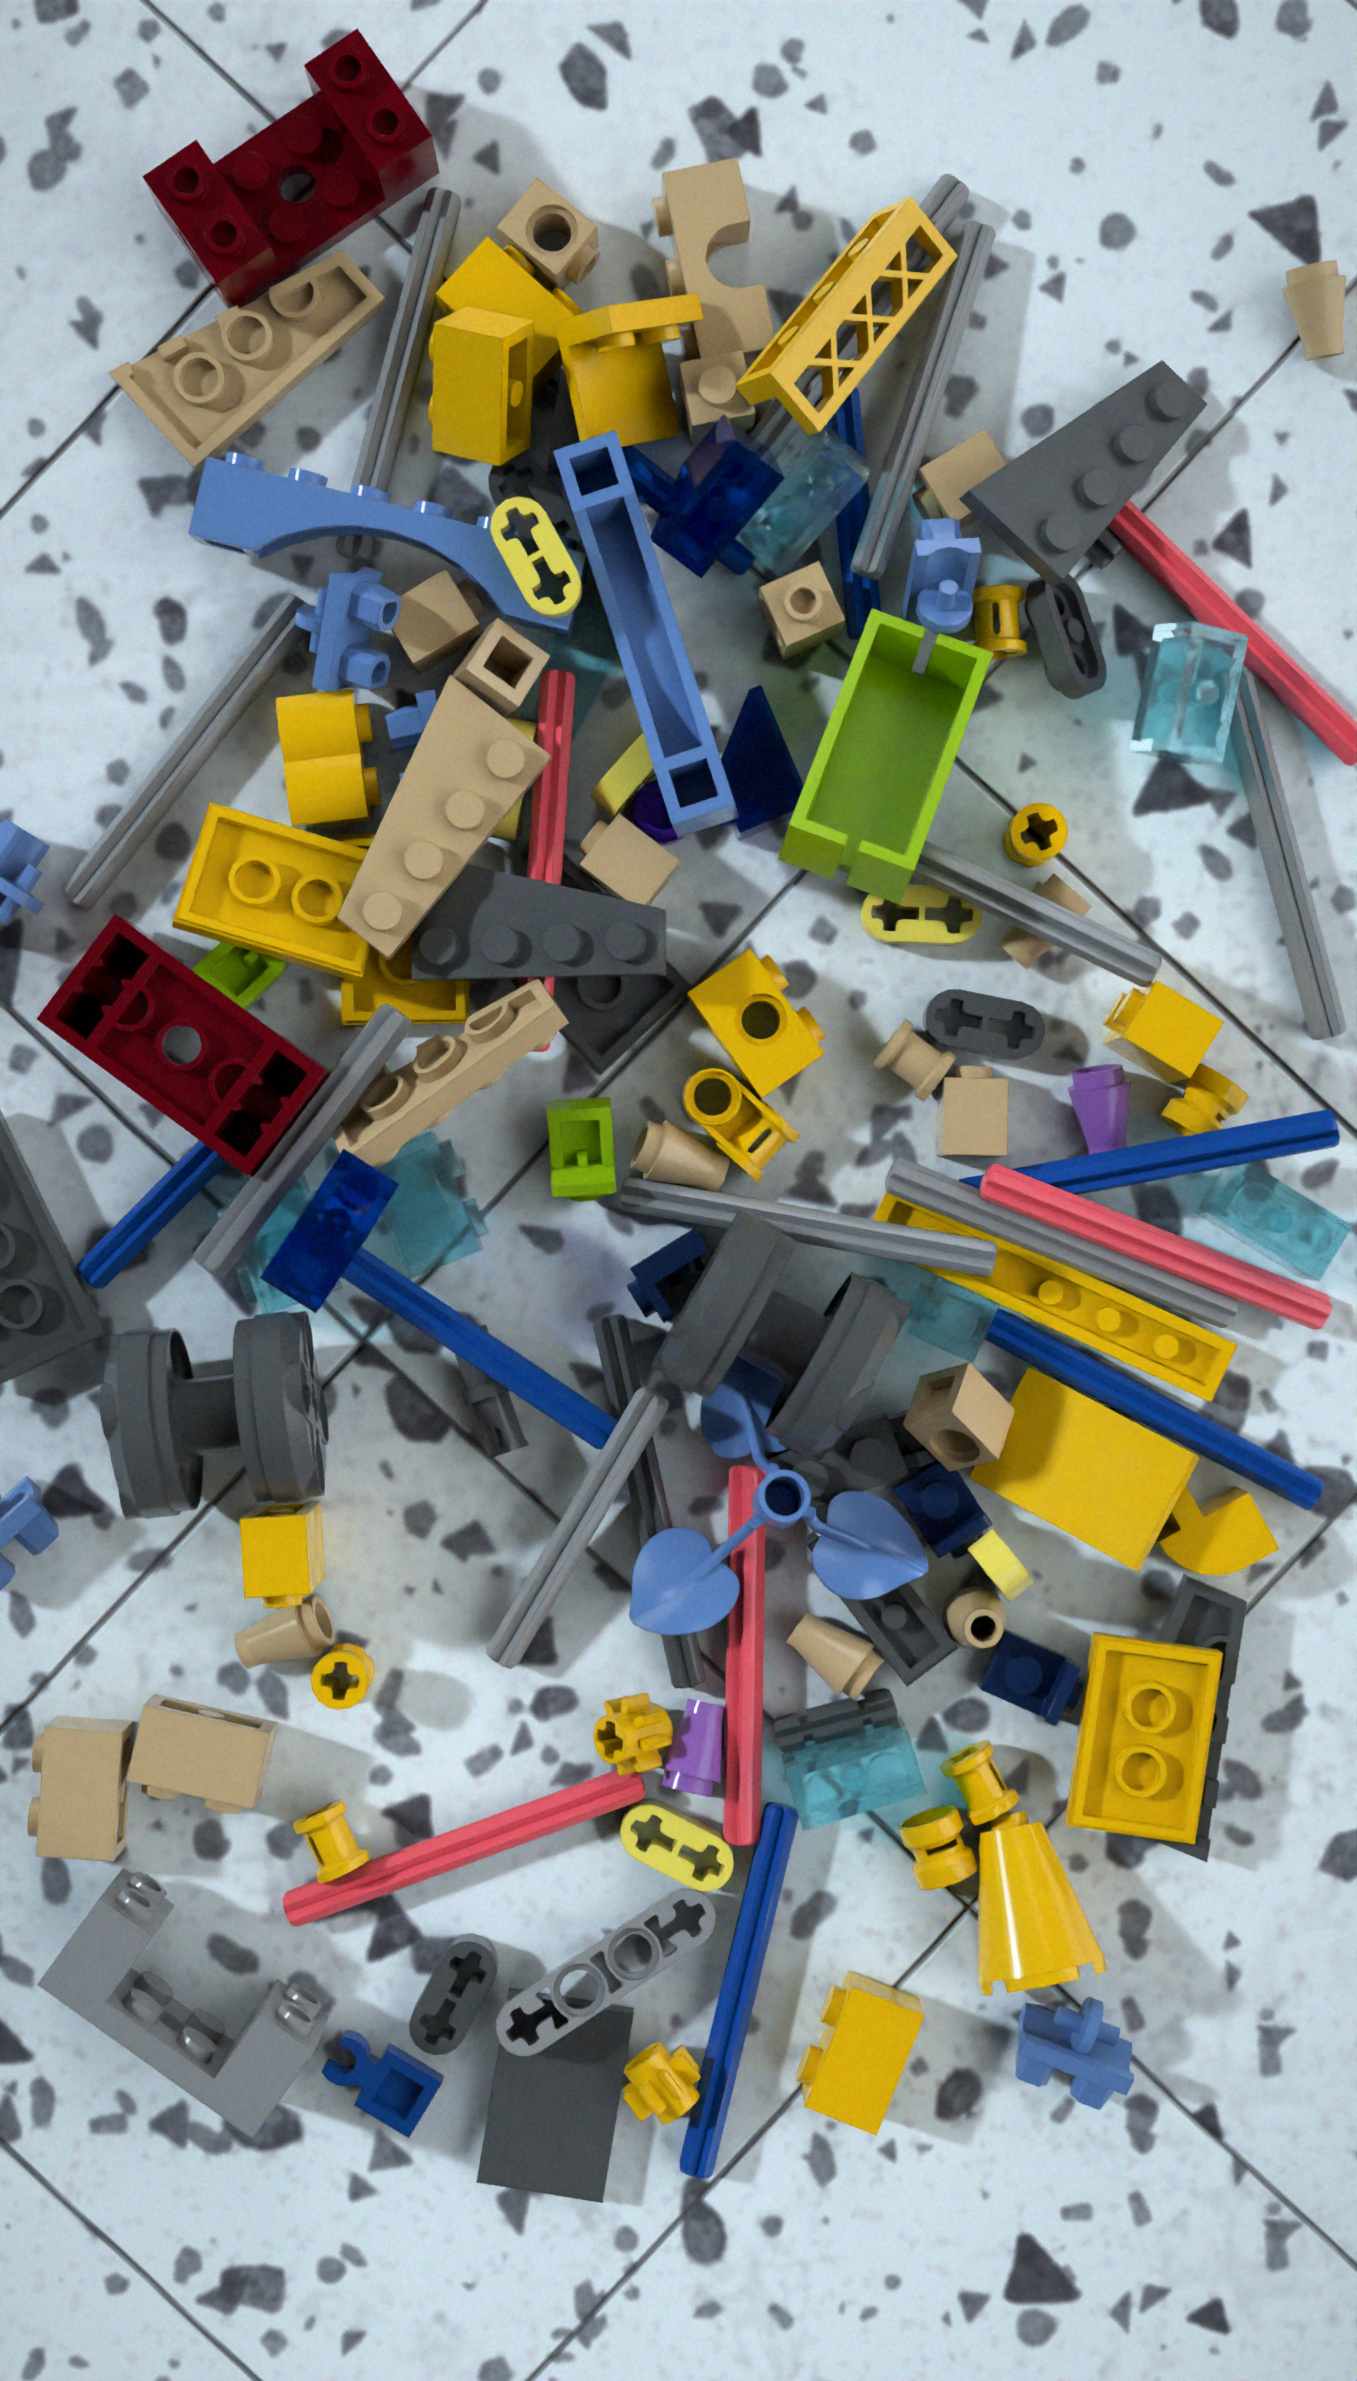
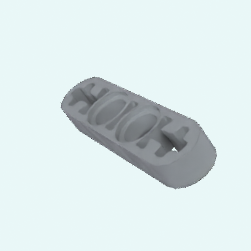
(601, 1964)

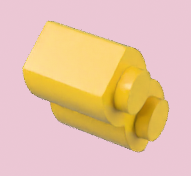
(326, 759)

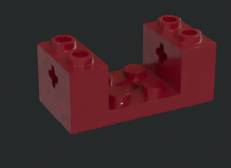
(350, 137)
(128, 1002)

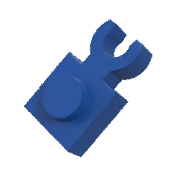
(393, 2087)

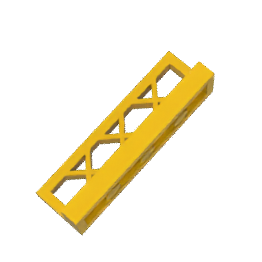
(830, 304)

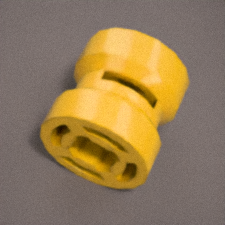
(1206, 1103)
(938, 1847)

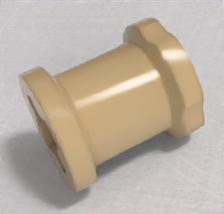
(914, 1060)

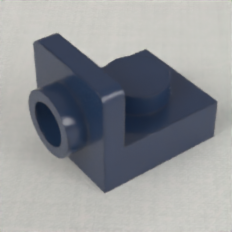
(675, 1262)
(943, 1509)
(1032, 1677)

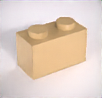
(201, 1754)
(81, 1788)

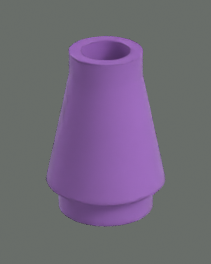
(1101, 1105)
(695, 1752)

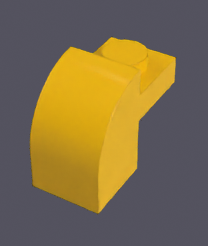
(1217, 1535)

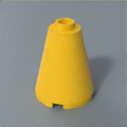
(1028, 1912)

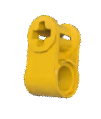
(740, 1123)

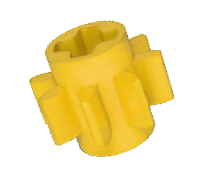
(633, 1734)
(661, 2083)

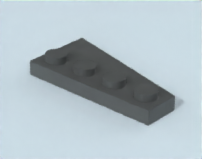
(1079, 478)
(533, 929)
(1213, 1620)

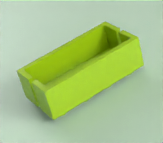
(885, 757)

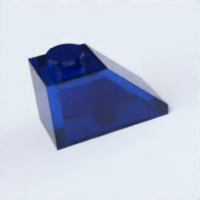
(715, 495)
(759, 769)
(329, 1230)

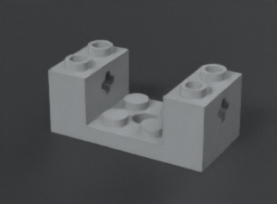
(231, 2077)

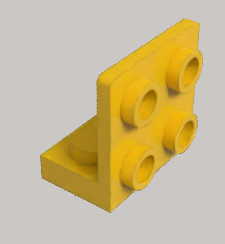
(620, 368)

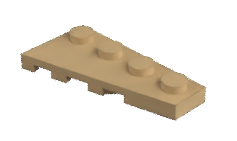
(235, 370)
(446, 807)
(447, 1073)

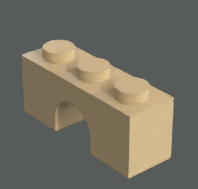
(702, 213)

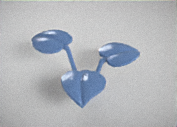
(862, 1547)

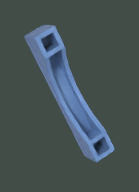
(265, 512)
(646, 634)

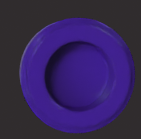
(651, 815)

